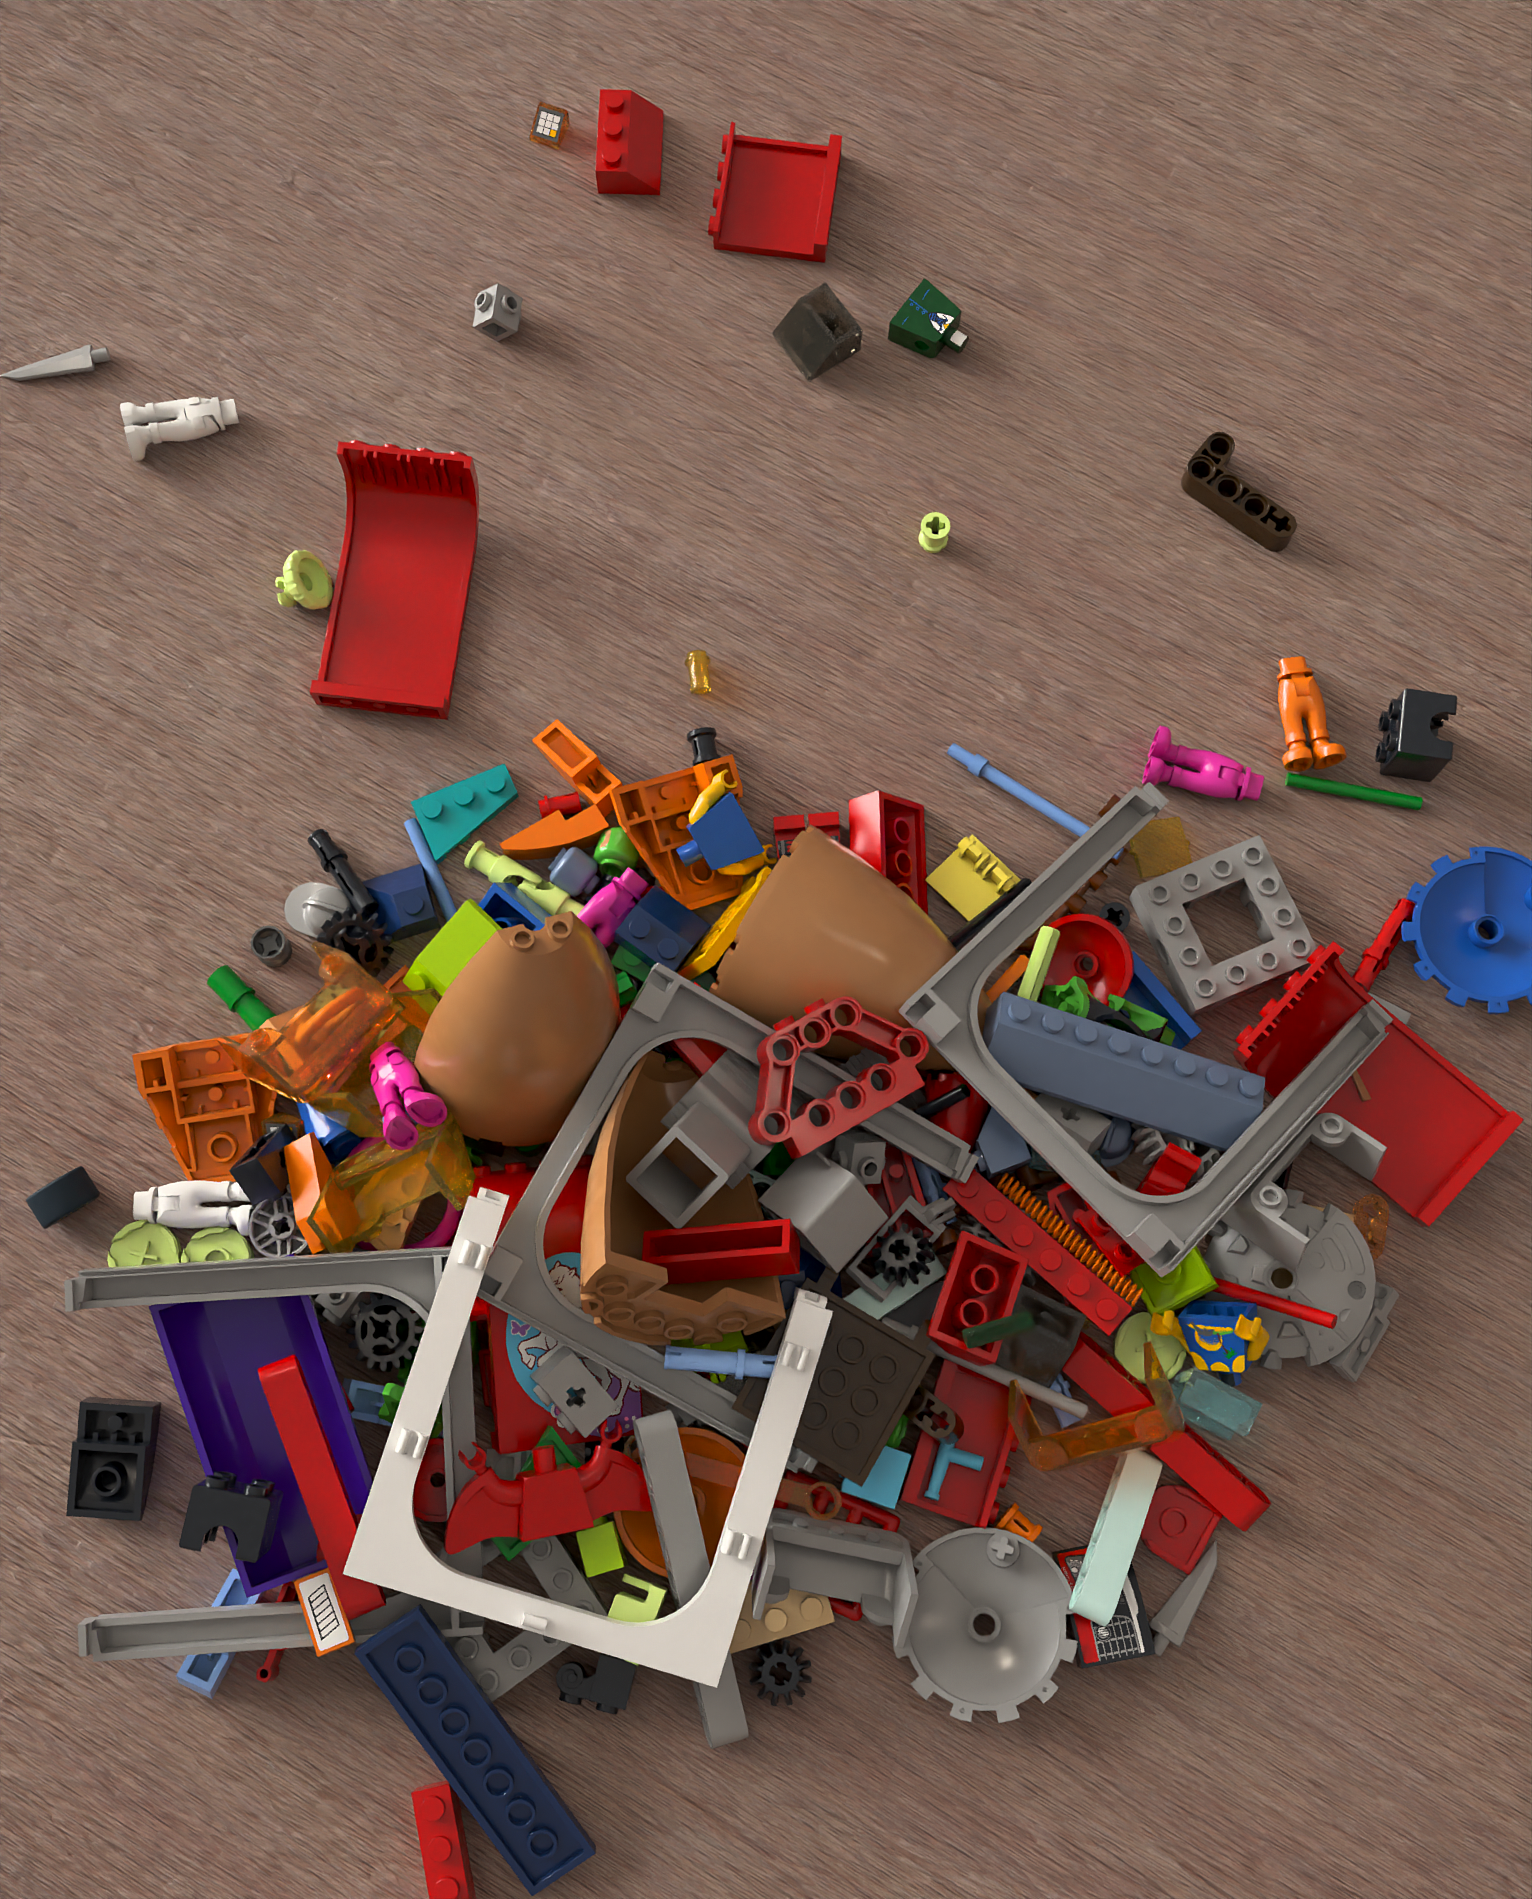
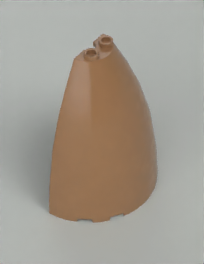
(828, 932)
(522, 1031)
(615, 1284)

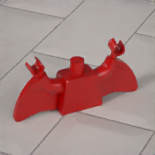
(545, 1499)

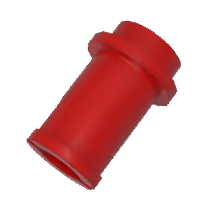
(566, 804)

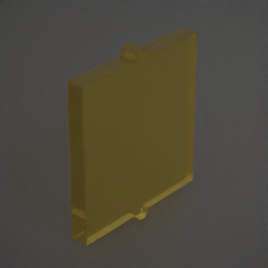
(1160, 848)

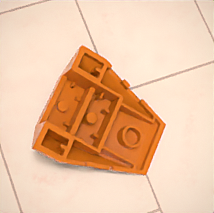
(656, 820)
(203, 1104)

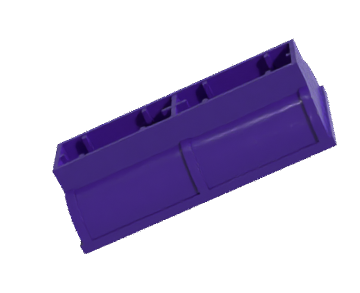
(215, 1366)

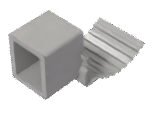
(715, 1128)
(823, 1199)

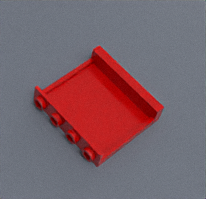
(775, 196)

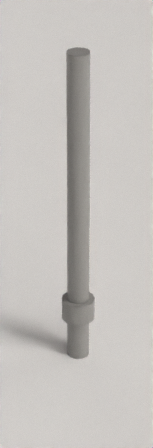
(1000, 1375)

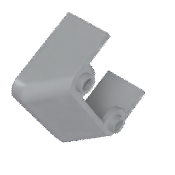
(1263, 1203)
(839, 1563)

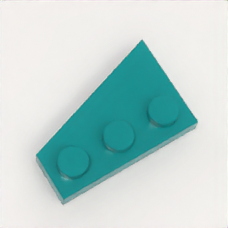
(461, 808)

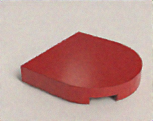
(1179, 1526)

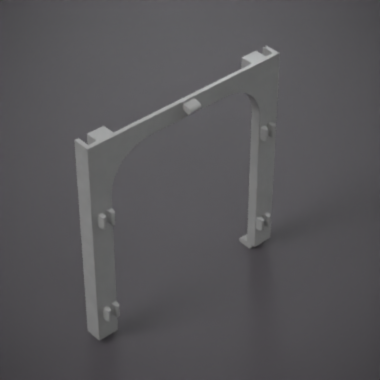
(1154, 1226)
(516, 1270)
(402, 1274)

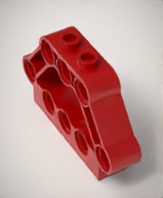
(777, 1076)

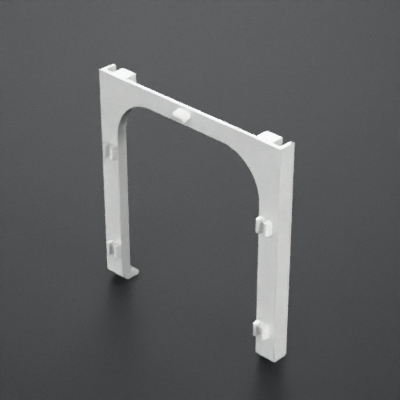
(685, 1643)

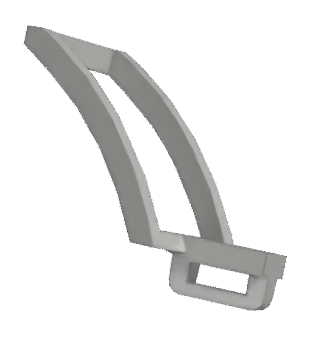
(924, 1214)

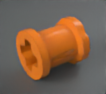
(1017, 1523)

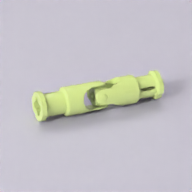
(504, 869)

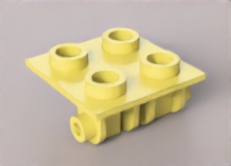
(971, 878)

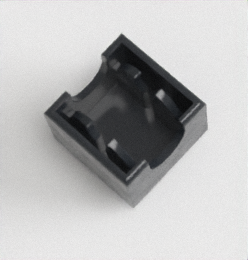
(1411, 733)
(243, 1507)

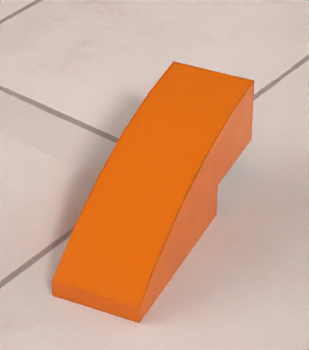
(578, 765)
(553, 833)

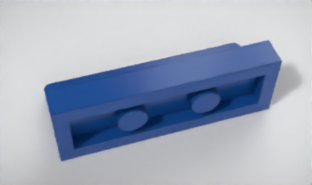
(1153, 996)

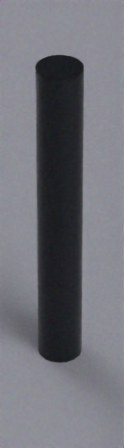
(943, 1102)

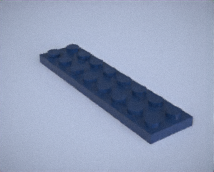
(475, 1750)

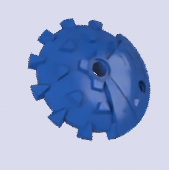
(1483, 892)

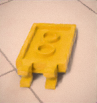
(724, 930)

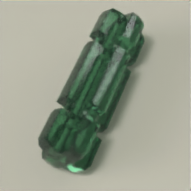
(998, 1329)

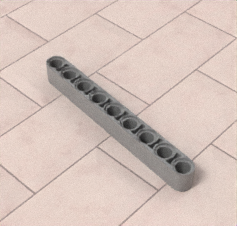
(686, 1560)

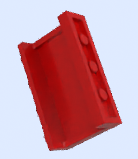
(965, 1492)

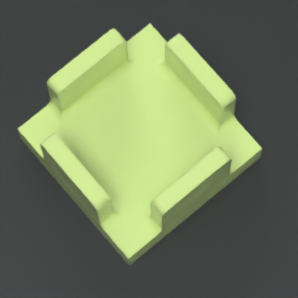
(635, 1609)

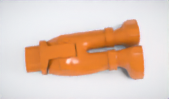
(1298, 699)

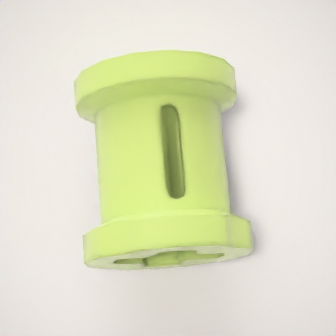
(934, 522)

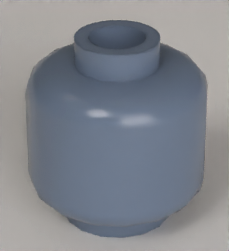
(574, 871)

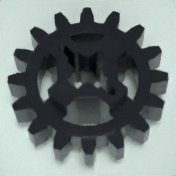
(363, 932)
(376, 1340)

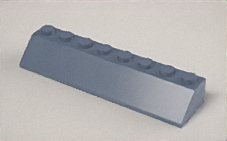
(1121, 1073)

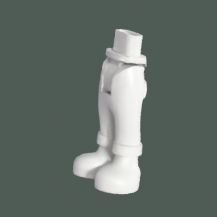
(192, 417)
(181, 1205)

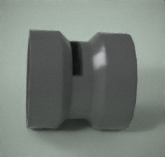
(265, 941)

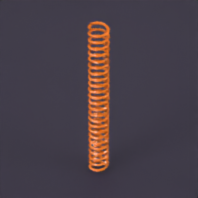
(1108, 1275)

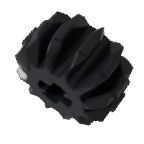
(894, 1246)
(769, 1678)

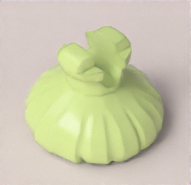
(305, 582)

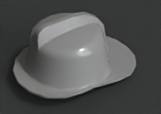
(312, 905)

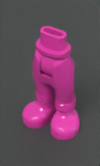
(1218, 773)
(613, 905)
(396, 1076)

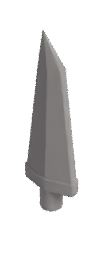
(67, 363)
(1178, 1612)

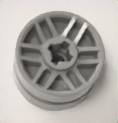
(267, 1226)

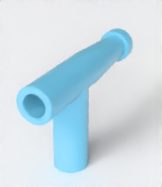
(944, 1456)

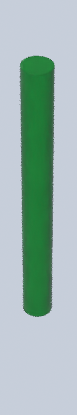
(1353, 791)

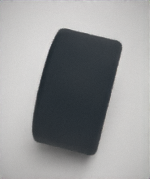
(62, 1197)

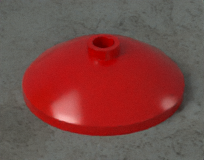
(1103, 943)

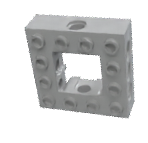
(1280, 926)
(528, 1651)

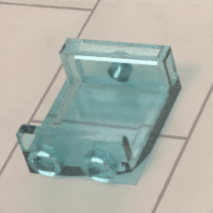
(1214, 1404)

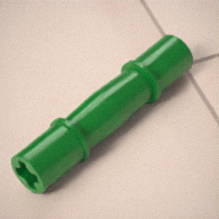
(239, 997)

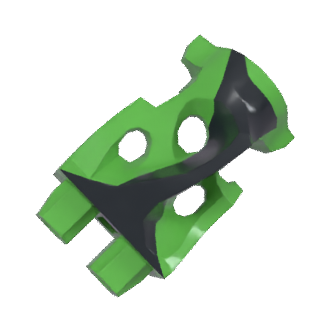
(1078, 1000)

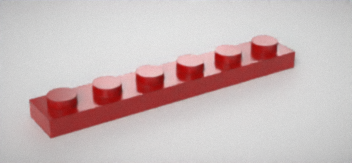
(1044, 1253)

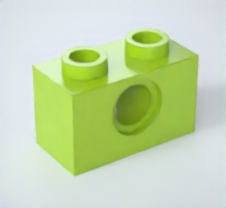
(601, 1548)

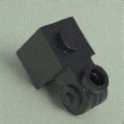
(607, 1687)

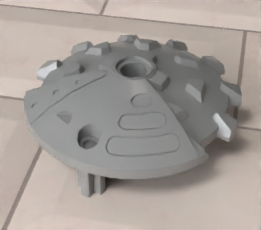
(1332, 1277)
(1026, 1596)

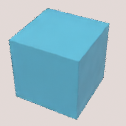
(883, 1481)

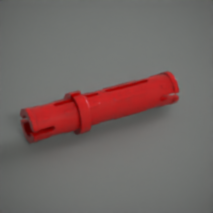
(1376, 957)

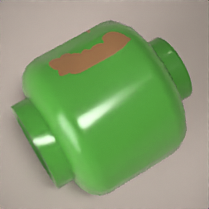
(615, 852)

